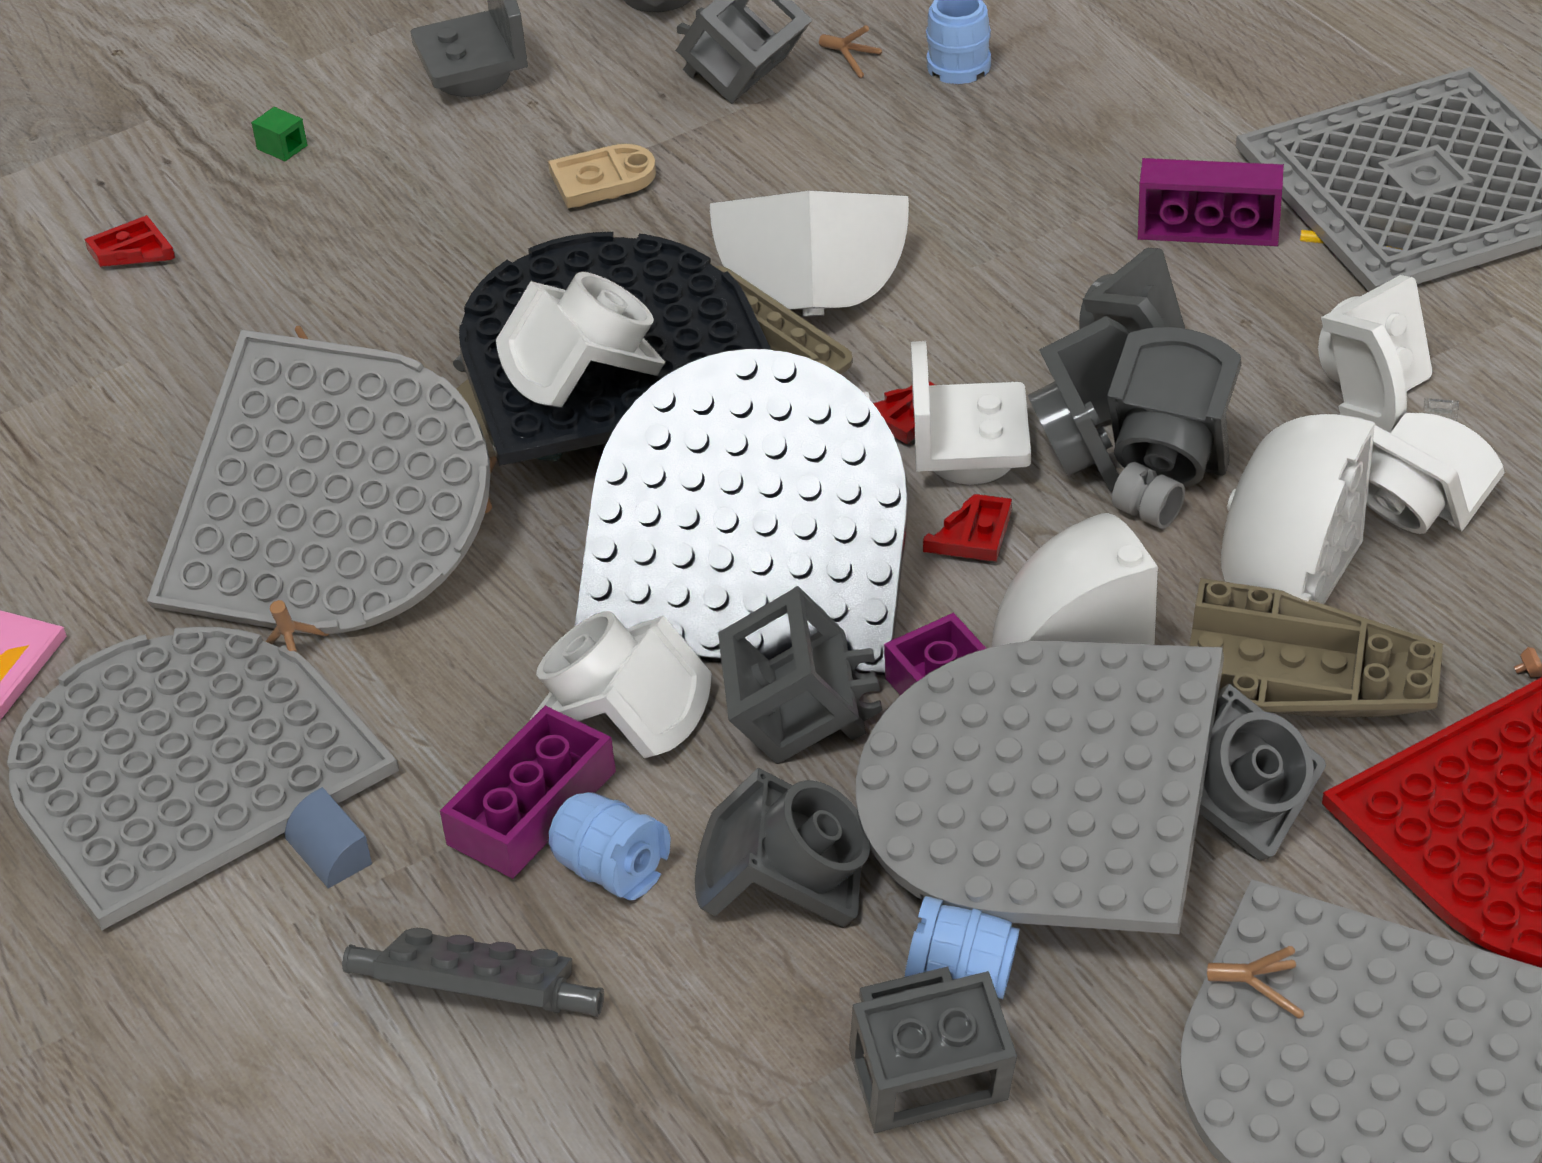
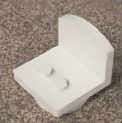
(561, 331)
(1377, 351)
(968, 429)
(1430, 471)
(634, 674)

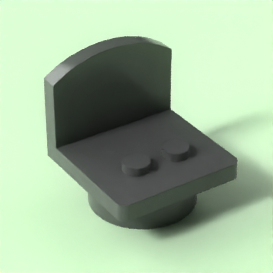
(473, 51)
(1135, 295)
(1078, 399)
(1173, 402)
(1256, 774)
(787, 839)

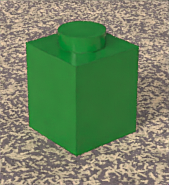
(279, 133)

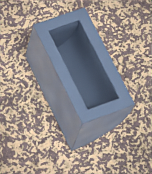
(327, 838)

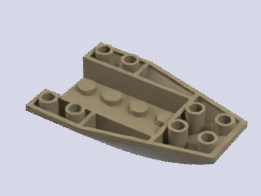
(1313, 656)

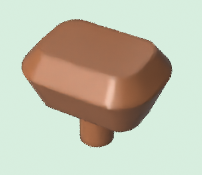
(1530, 663)

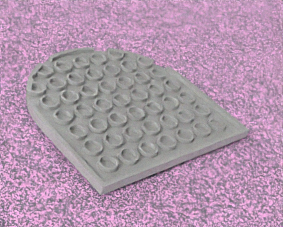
(326, 487)
(179, 761)
(1046, 782)
(1399, 1052)

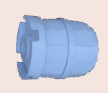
(958, 40)
(609, 844)
(964, 942)

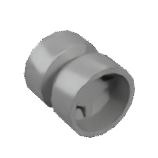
(1151, 496)

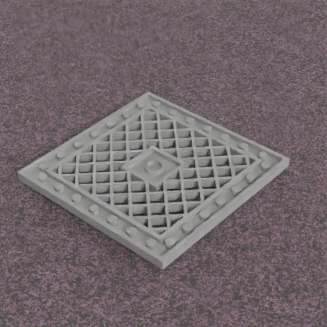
(1469, 119)

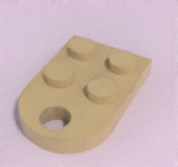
(602, 173)

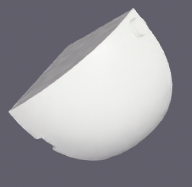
(812, 245)
(1300, 506)
(1083, 588)

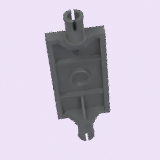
(477, 969)

